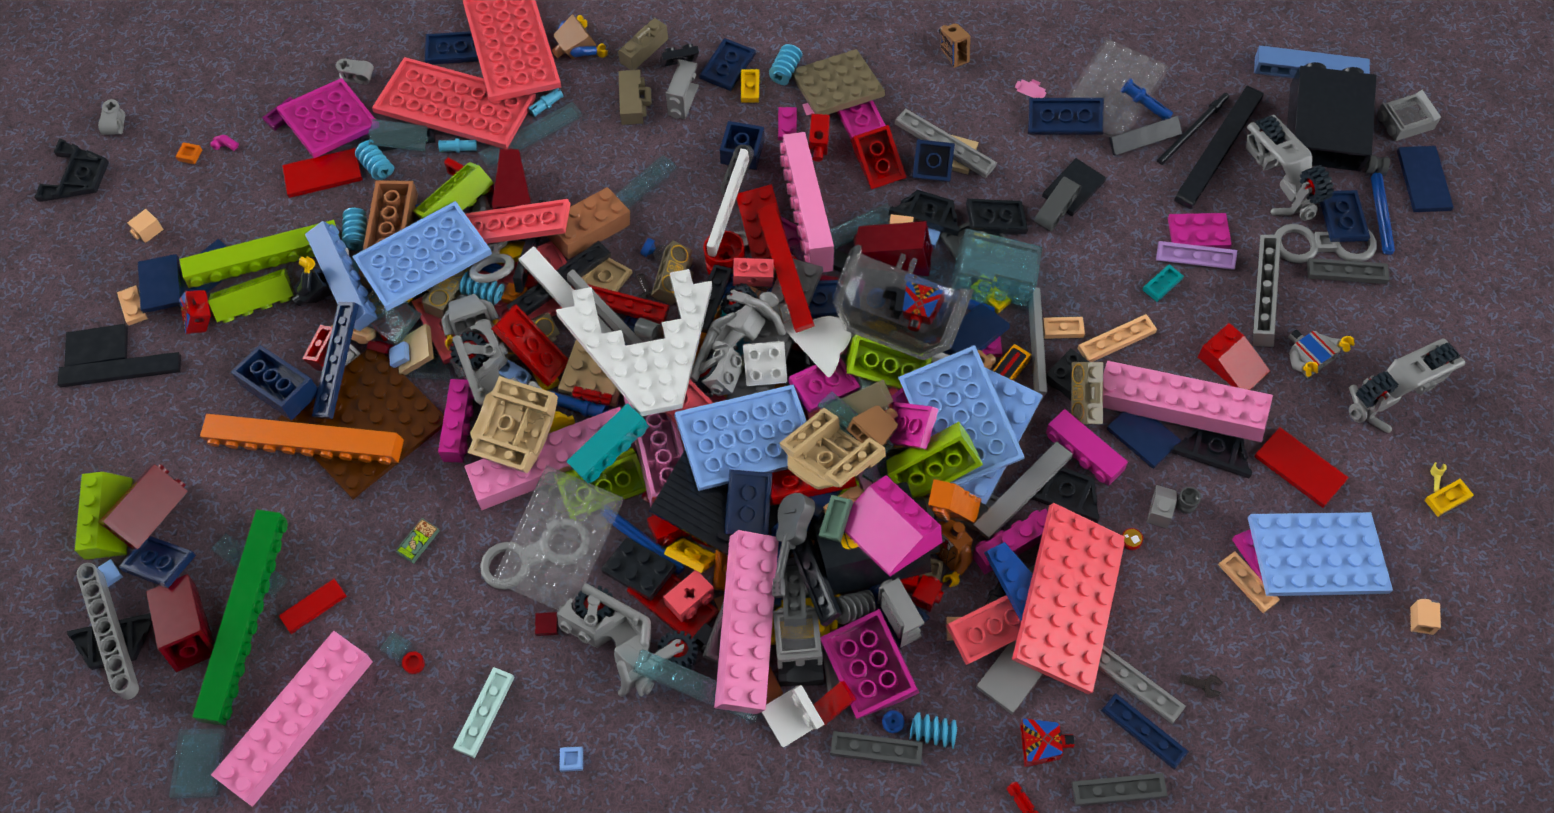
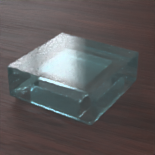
(395, 646)

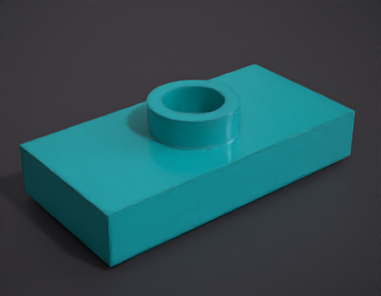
(1163, 283)

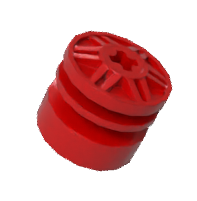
(730, 248)

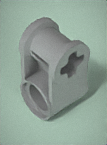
(356, 72)
(111, 118)

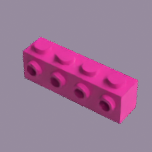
(456, 421)
(1086, 447)
(1019, 538)

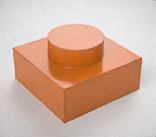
(188, 153)
(510, 294)

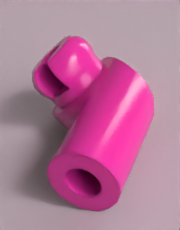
(223, 140)

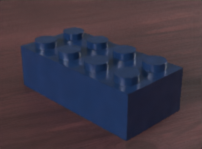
(275, 382)

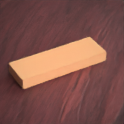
(1247, 581)

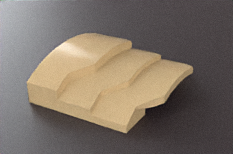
(513, 424)
(826, 454)

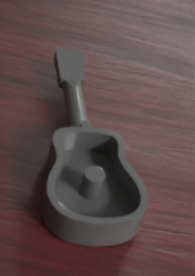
(793, 519)

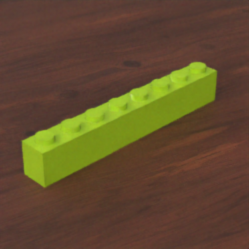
(247, 257)

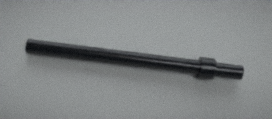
(1213, 108)

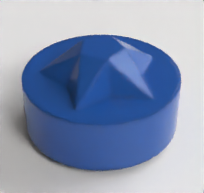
(648, 247)
(893, 721)

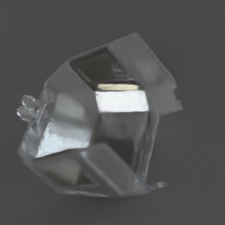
(868, 314)

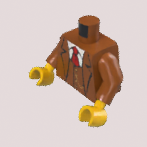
(955, 549)

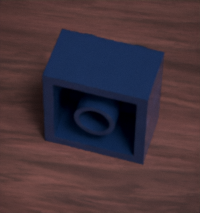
(739, 134)
(933, 160)

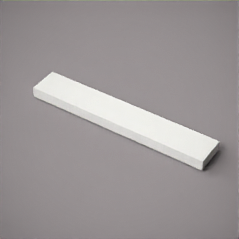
(727, 203)
(551, 280)

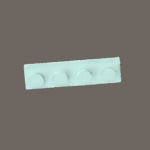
(483, 712)

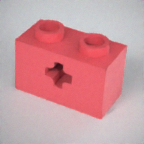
(753, 272)
(691, 586)

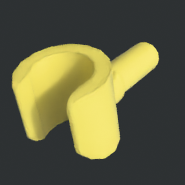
(1437, 473)

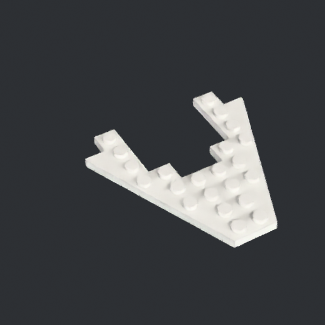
(652, 372)

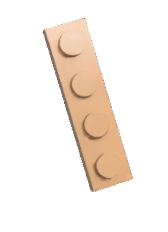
(1117, 338)

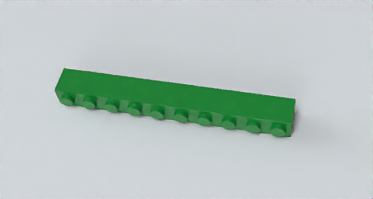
(240, 618)

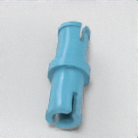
(545, 102)
(457, 145)

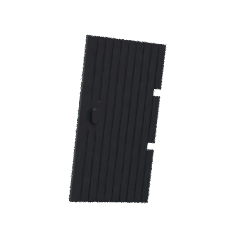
(698, 512)

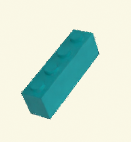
(608, 444)

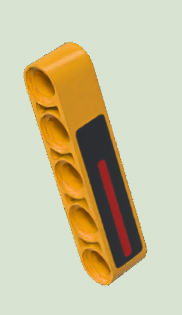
(1013, 362)

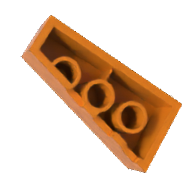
(952, 501)

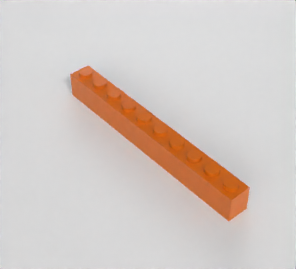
(302, 438)

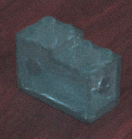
(996, 267)

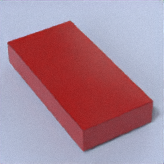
(834, 702)

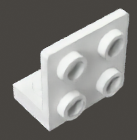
(765, 363)
(792, 716)

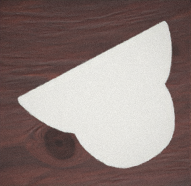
(822, 342)

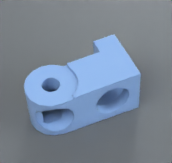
(513, 370)

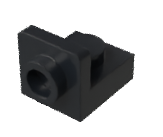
(897, 300)

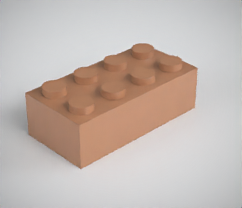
(591, 222)

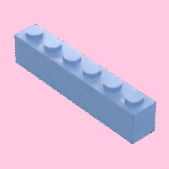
(1286, 62)
(339, 271)

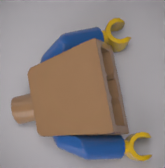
(575, 40)

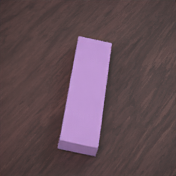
(1196, 255)

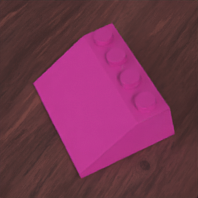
(891, 526)
(870, 664)

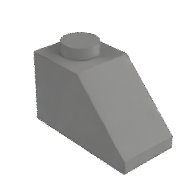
(1162, 506)

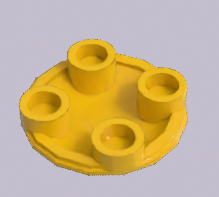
(513, 249)

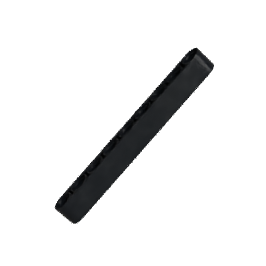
(1218, 147)

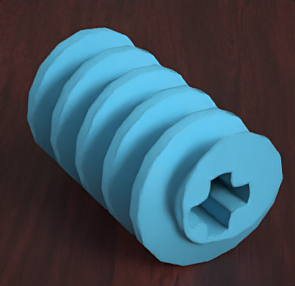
(785, 64)
(374, 160)
(354, 228)
(485, 291)
(934, 730)

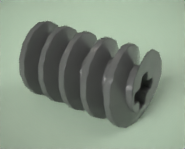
(855, 606)

